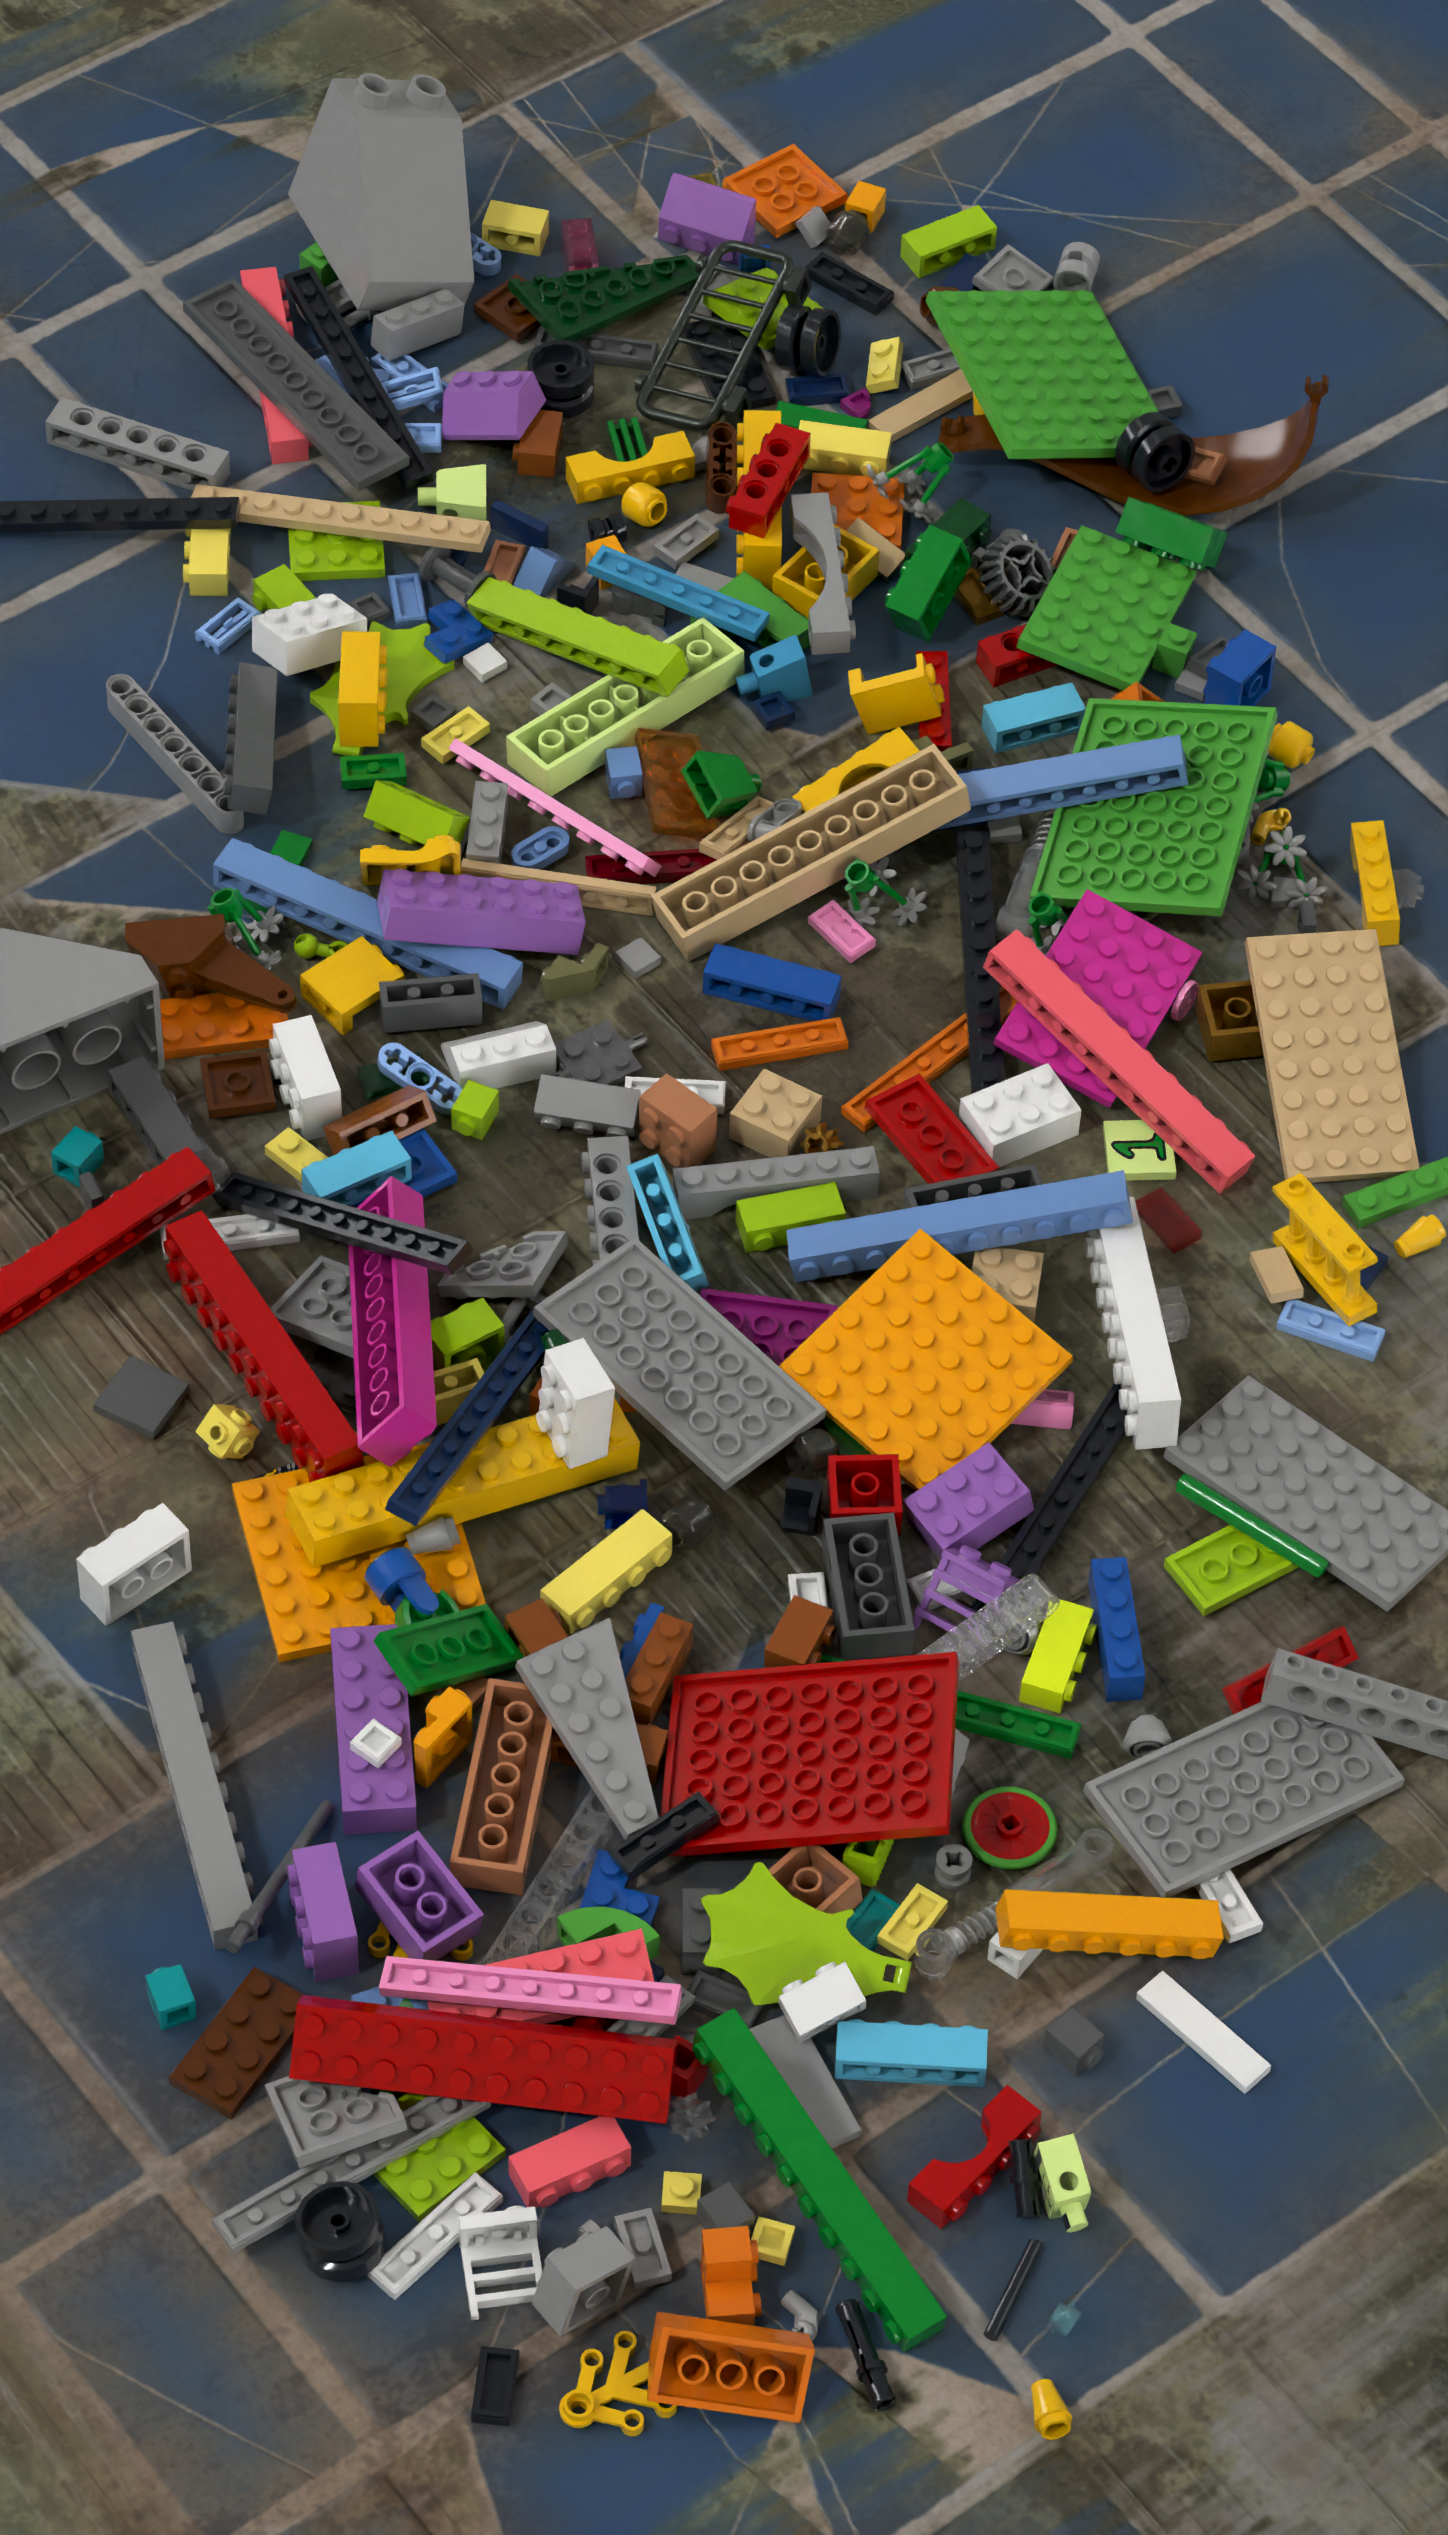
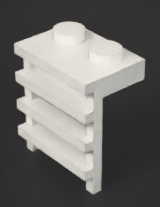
(496, 2240)

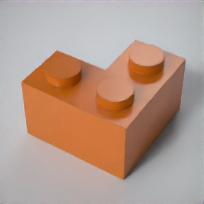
(728, 2274)

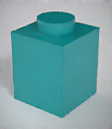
(77, 1155)
(170, 1996)

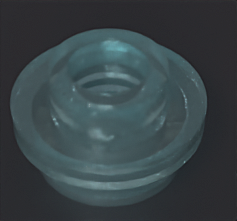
(1064, 2318)

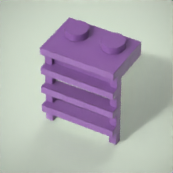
(969, 1574)

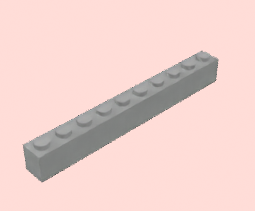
(193, 1778)

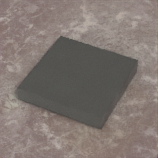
(141, 1397)

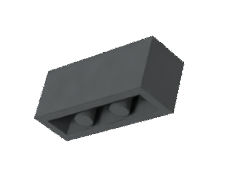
(430, 1003)

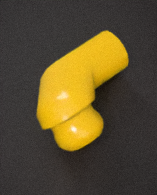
(1269, 821)

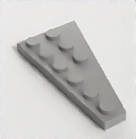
(589, 1706)

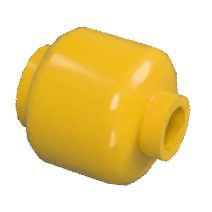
(644, 504)
(1291, 745)

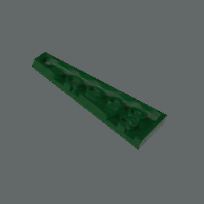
(601, 296)

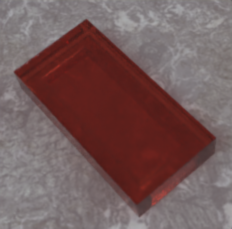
(1168, 1220)

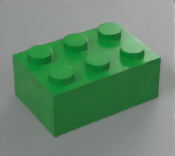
(1170, 534)
(928, 583)

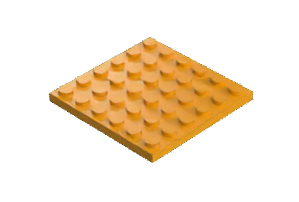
(925, 1362)
(308, 1600)

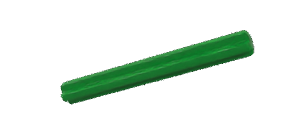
(1252, 1525)

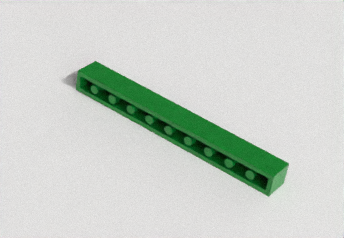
(819, 2181)

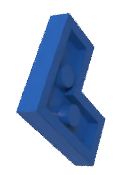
(458, 632)
(608, 1889)

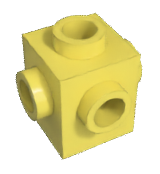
(228, 1431)

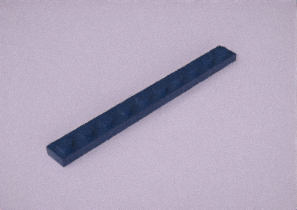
(469, 1423)

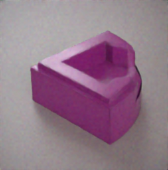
(857, 404)

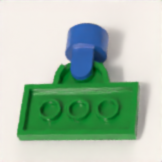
(433, 1638)

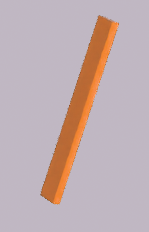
(929, 1060)

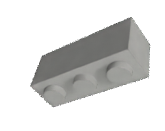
(417, 324)
(488, 822)
(587, 1106)

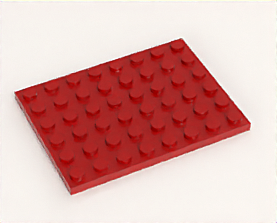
(815, 1752)

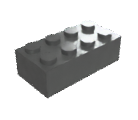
(867, 1586)

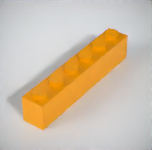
(1109, 1923)

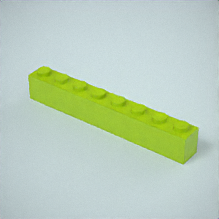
(579, 636)

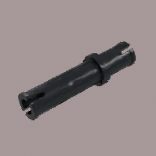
(870, 2368)

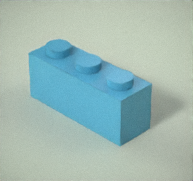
(1033, 717)
(358, 1170)

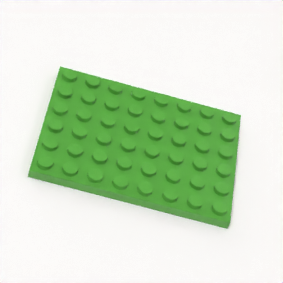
(1043, 369)
(1166, 845)

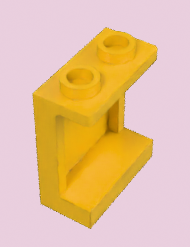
(897, 697)
(347, 982)

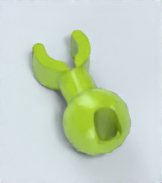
(308, 946)

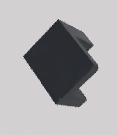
(584, 599)
(801, 1506)

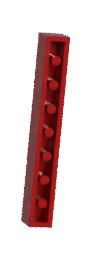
(101, 1235)

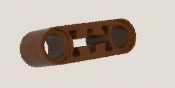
(720, 453)

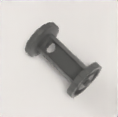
(438, 564)

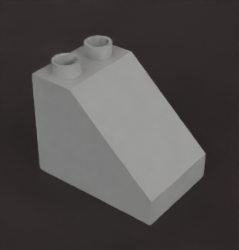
(388, 190)
(67, 1021)

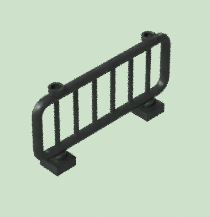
(732, 399)

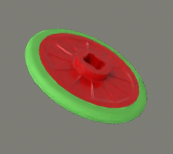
(1024, 1845)

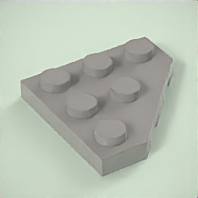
(509, 1271)
(319, 1306)
(331, 2122)

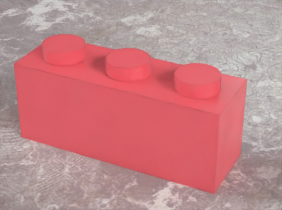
(570, 2161)

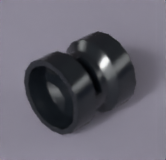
(609, 526)

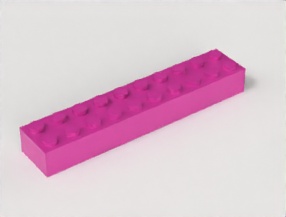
(391, 1337)

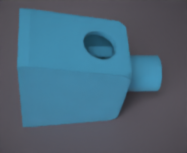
(778, 668)

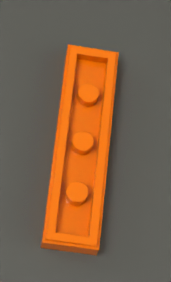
(779, 1043)

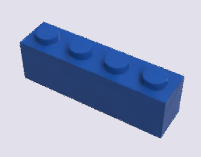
(771, 983)
(1117, 1629)

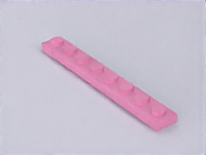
(563, 815)
(531, 1990)

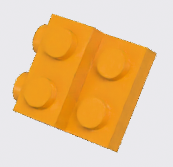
(444, 1737)

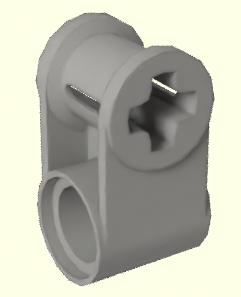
(773, 817)

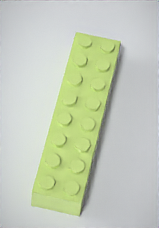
(607, 714)

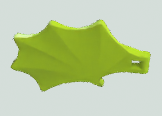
(409, 671)
(777, 1939)

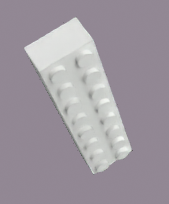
(1136, 1333)

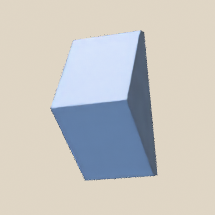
(542, 571)

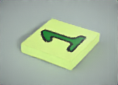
(1137, 1151)

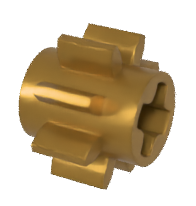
(813, 1141)

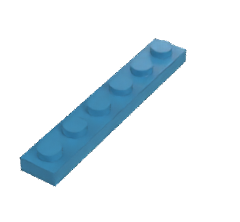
(678, 593)

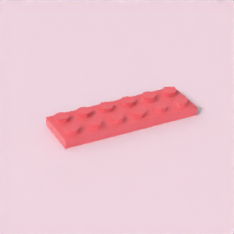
(611, 1956)

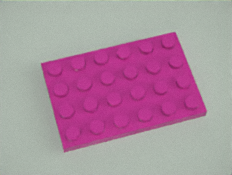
(1120, 966)

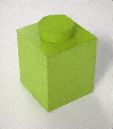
(475, 1109)

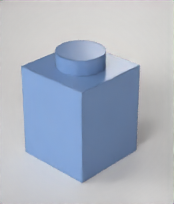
(623, 772)

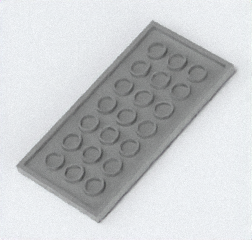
(681, 1363)
(1316, 1490)
(1237, 1792)

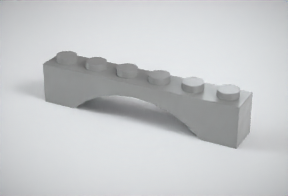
(814, 529)
(713, 1187)

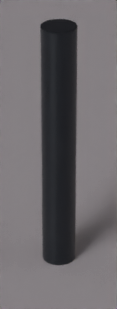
(1013, 2289)

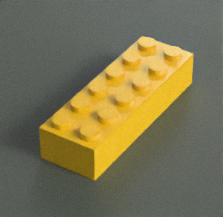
(759, 556)

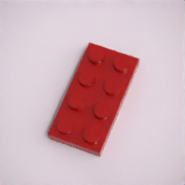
(928, 1132)

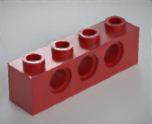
(768, 480)
(1003, 661)

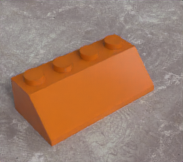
(729, 2367)

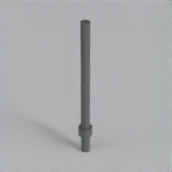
(250, 1920)

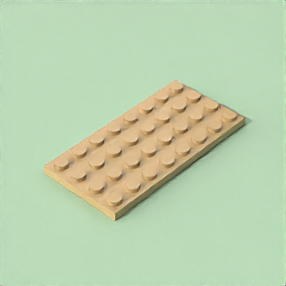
(1331, 1055)

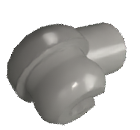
(806, 2316)

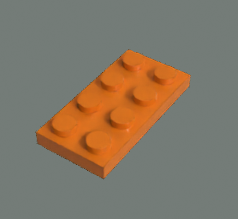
(215, 1025)

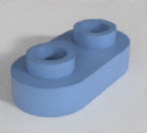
(536, 850)

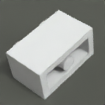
(821, 2001)

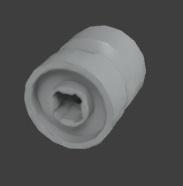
(1077, 267)

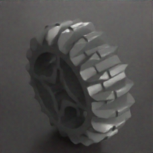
(1025, 572)

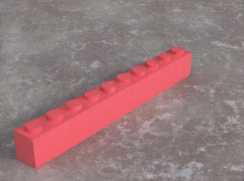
(1119, 1061)

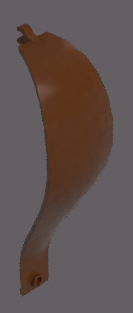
(1255, 465)

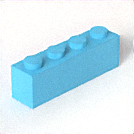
(666, 1220)
(911, 2053)

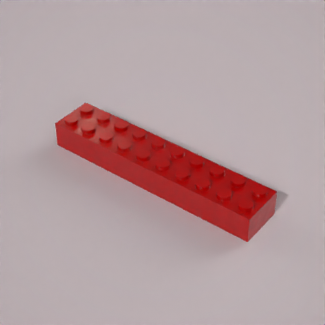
(259, 1349)
(483, 2059)

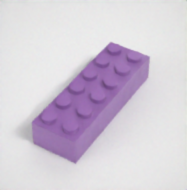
(480, 911)
(364, 1690)

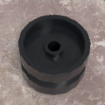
(807, 340)
(564, 376)
(1155, 452)
(340, 2231)

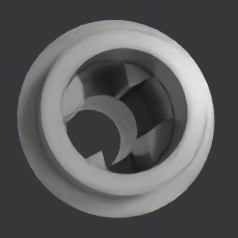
(434, 1536)

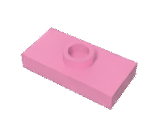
(841, 931)

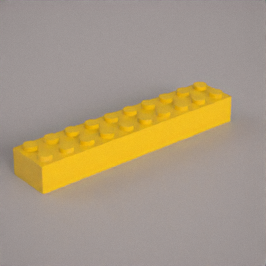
(506, 1469)

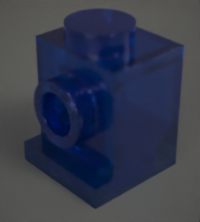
(622, 1503)

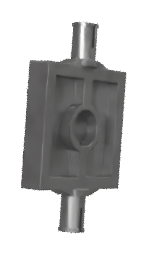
(599, 1055)

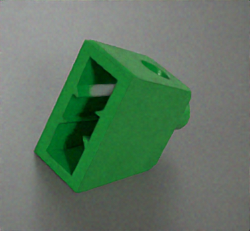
(720, 783)

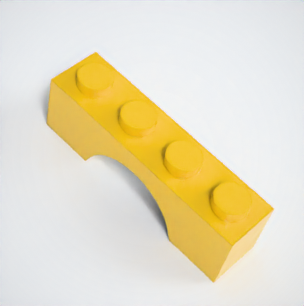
(596, 477)
(864, 764)
(1376, 881)

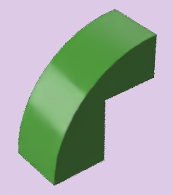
(600, 1922)

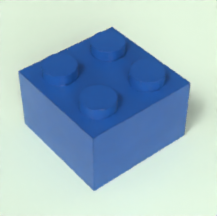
(1240, 672)

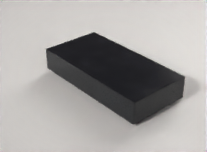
(495, 2386)

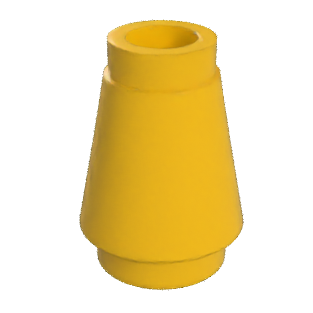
(1421, 1236)
(1049, 2410)

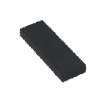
(849, 283)
(664, 1836)

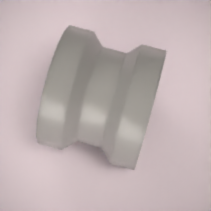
(953, 1876)

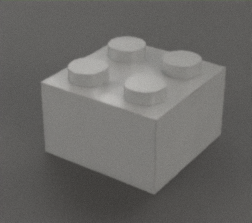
(583, 2280)

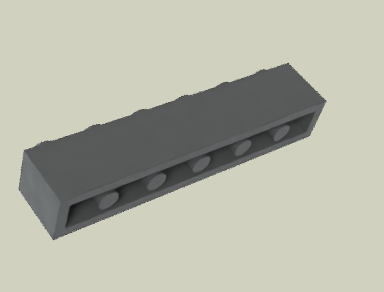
(250, 738)

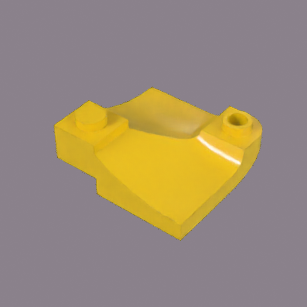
(437, 855)

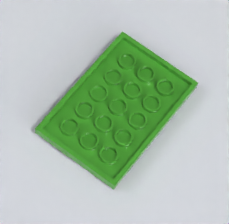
(1106, 609)

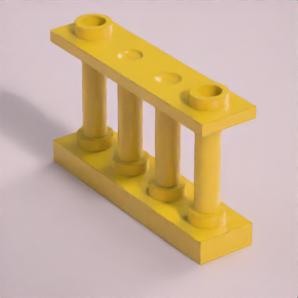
(1325, 1249)

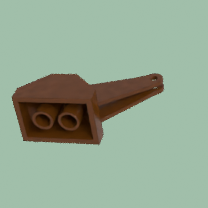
(200, 956)

